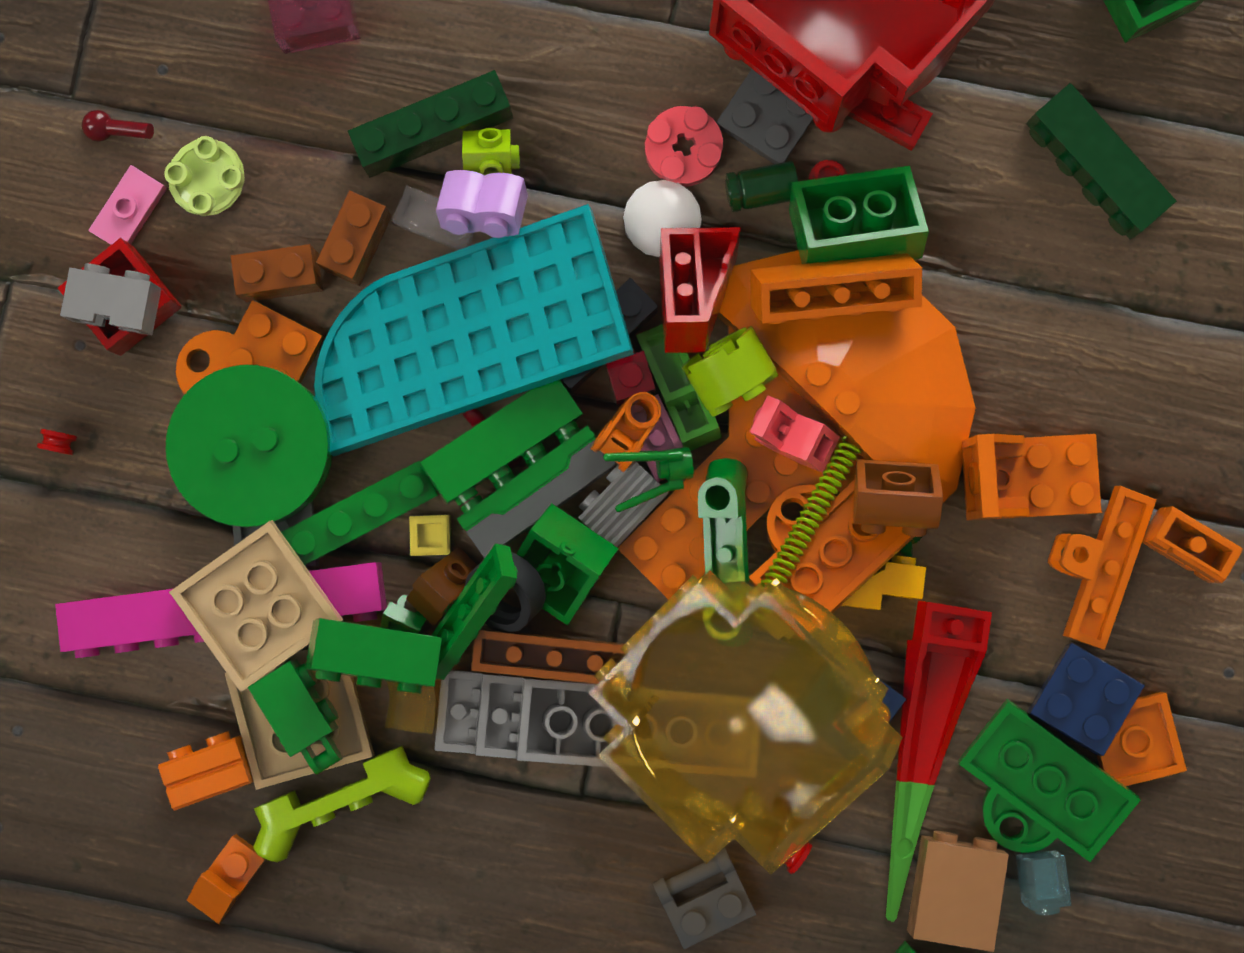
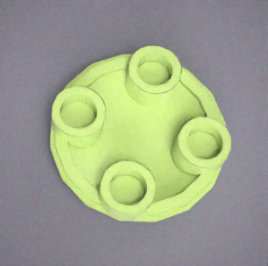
(205, 176)

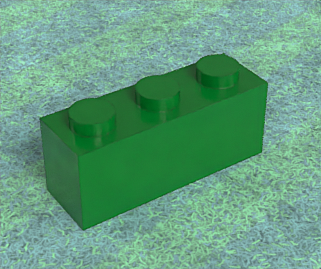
(373, 655)

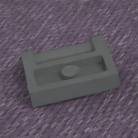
(710, 910)

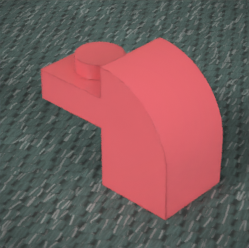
(793, 434)

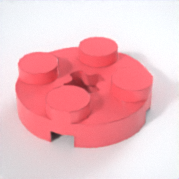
(693, 125)

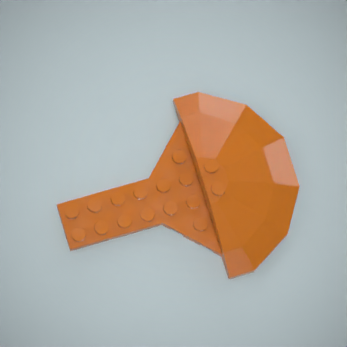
(875, 377)

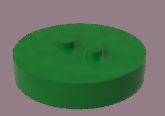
(248, 446)

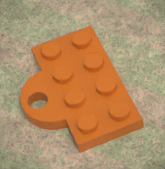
(260, 340)
(837, 556)

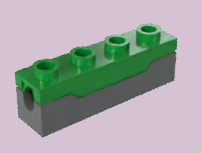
(525, 497)

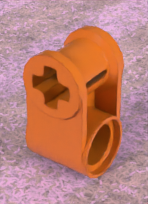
(626, 433)

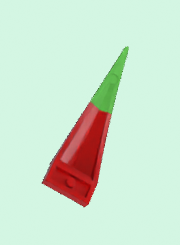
(937, 680)

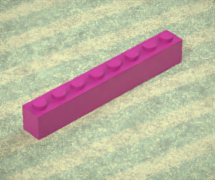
(157, 616)

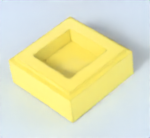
(430, 535)

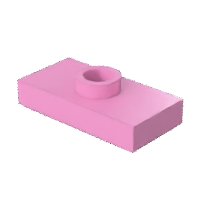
(128, 207)

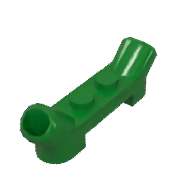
(724, 520)

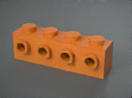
(835, 288)

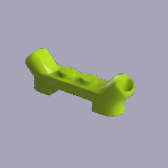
(284, 815)

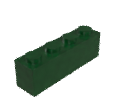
(430, 124)
(1099, 162)

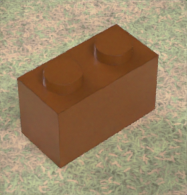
(354, 238)
(276, 273)

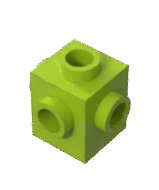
(489, 151)

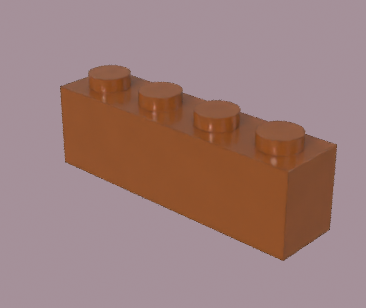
(542, 655)

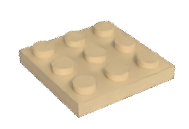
(254, 605)
(265, 752)

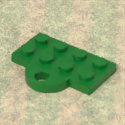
(1044, 786)

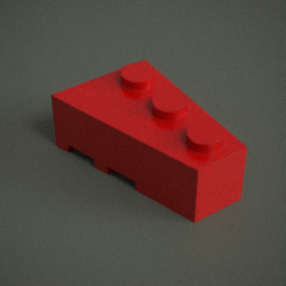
(693, 283)

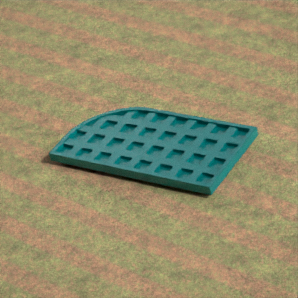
(470, 331)

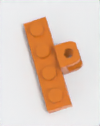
(1102, 565)

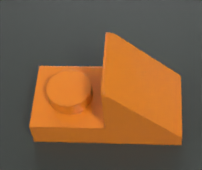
(225, 879)

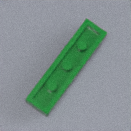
(360, 513)
(474, 606)

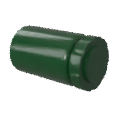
(760, 186)

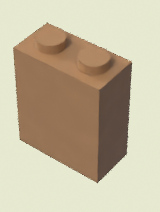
(957, 891)

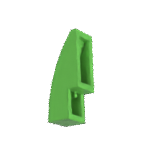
(685, 409)

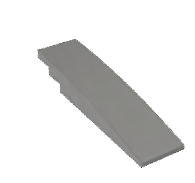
(521, 718)

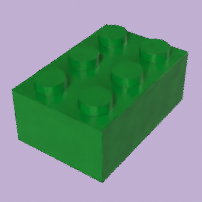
(858, 216)

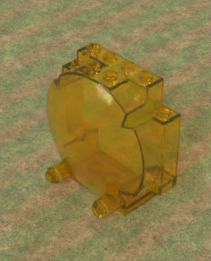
(745, 717)

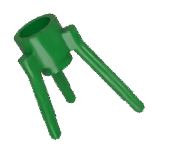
(670, 464)

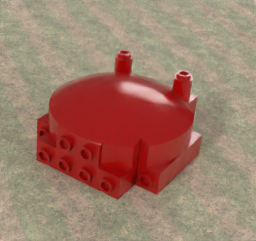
(844, 51)

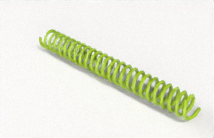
(845, 461)

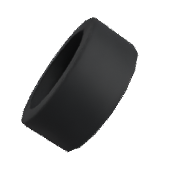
(530, 592)

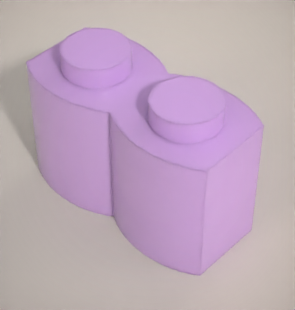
(482, 203)

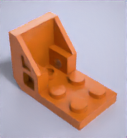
(1030, 476)

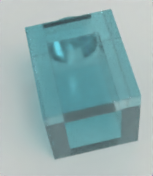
(1043, 881)

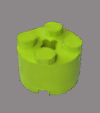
(730, 369)

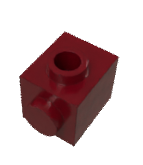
(630, 376)

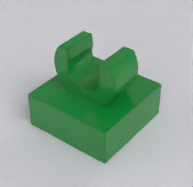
(401, 619)

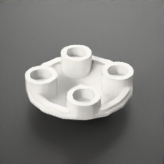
(657, 207)

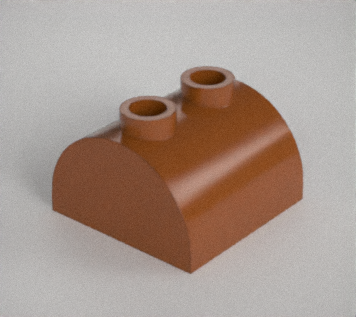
(897, 496)

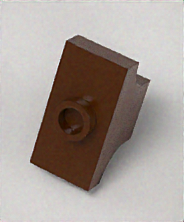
(441, 585)

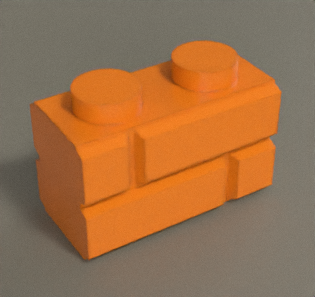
(1191, 545)
(205, 772)

